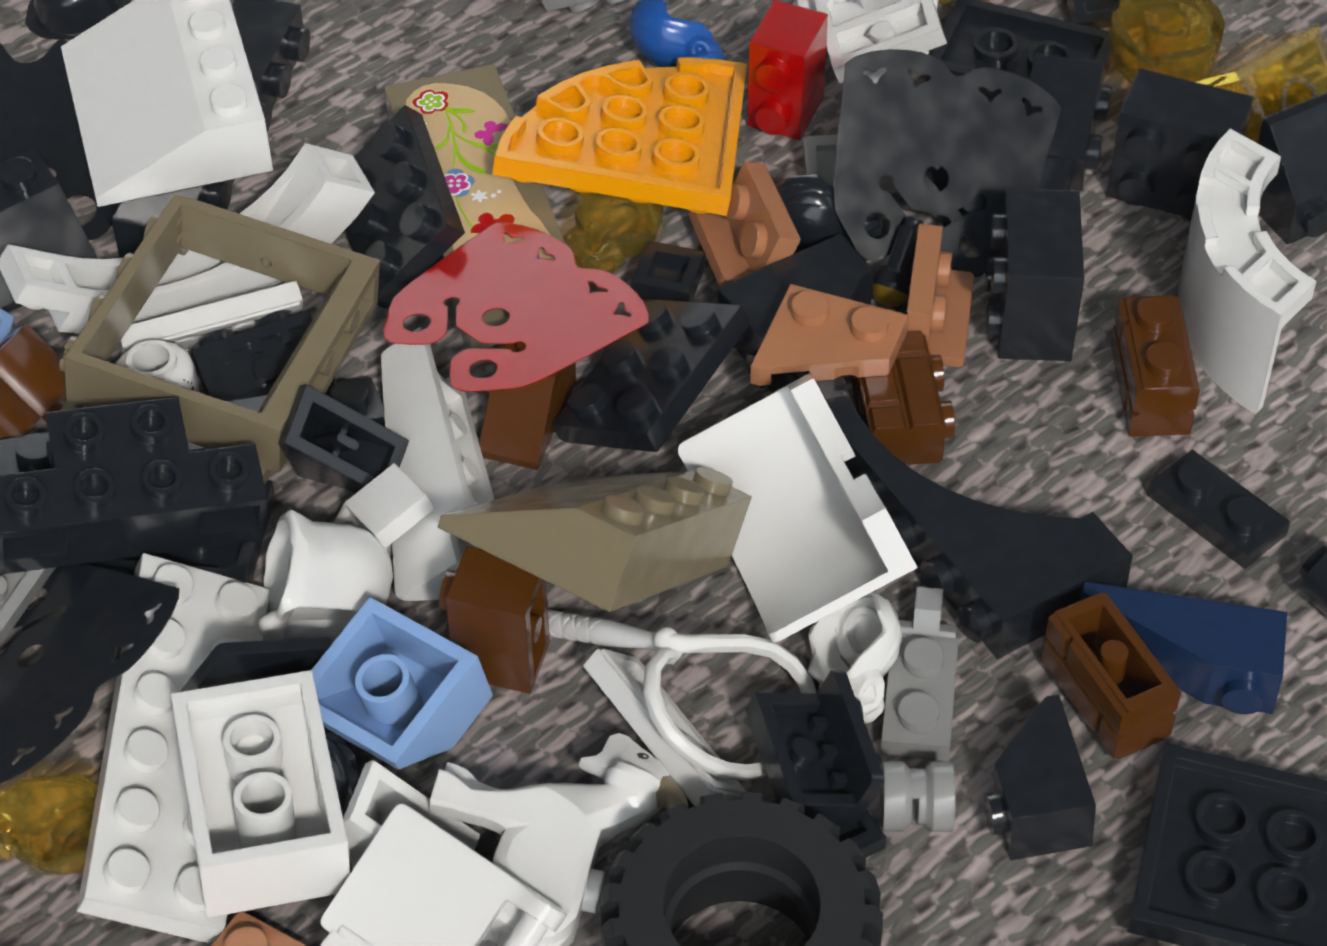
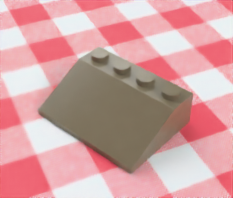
(612, 534)

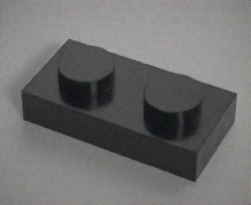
(1218, 508)

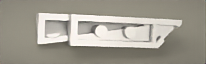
(439, 459)

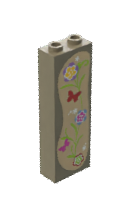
(465, 122)

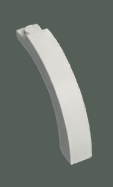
(313, 198)

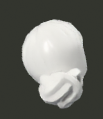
(868, 639)

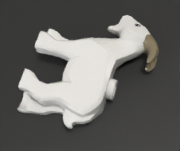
(557, 828)

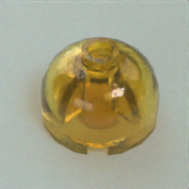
(1166, 37)

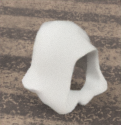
(320, 577)

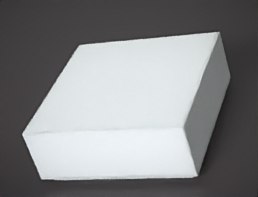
(389, 505)

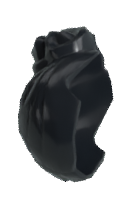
(814, 213)

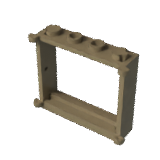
(193, 225)

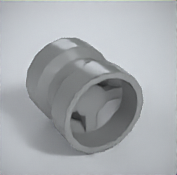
(918, 796)

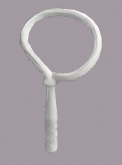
(668, 649)

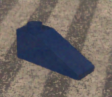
(1209, 647)

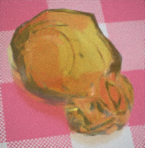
(612, 230)
(47, 823)

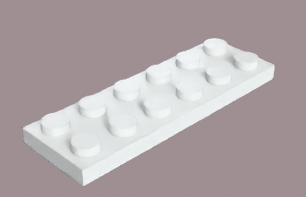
(141, 833)

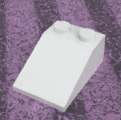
(260, 793)

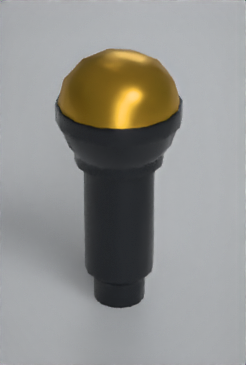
(893, 282)

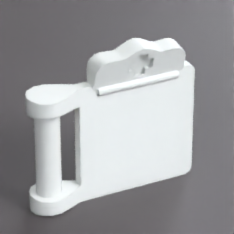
(429, 891)

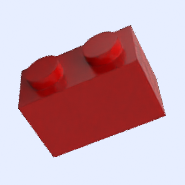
(787, 69)

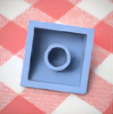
(398, 687)

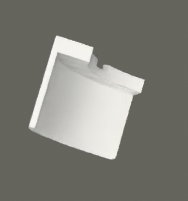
(1233, 277)
(810, 527)

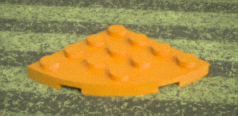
(634, 134)

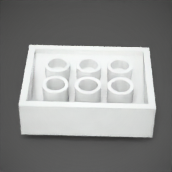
(165, 99)

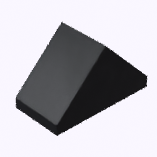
(337, 443)

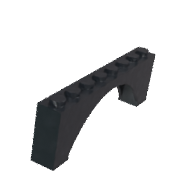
(993, 563)

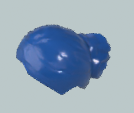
(666, 38)

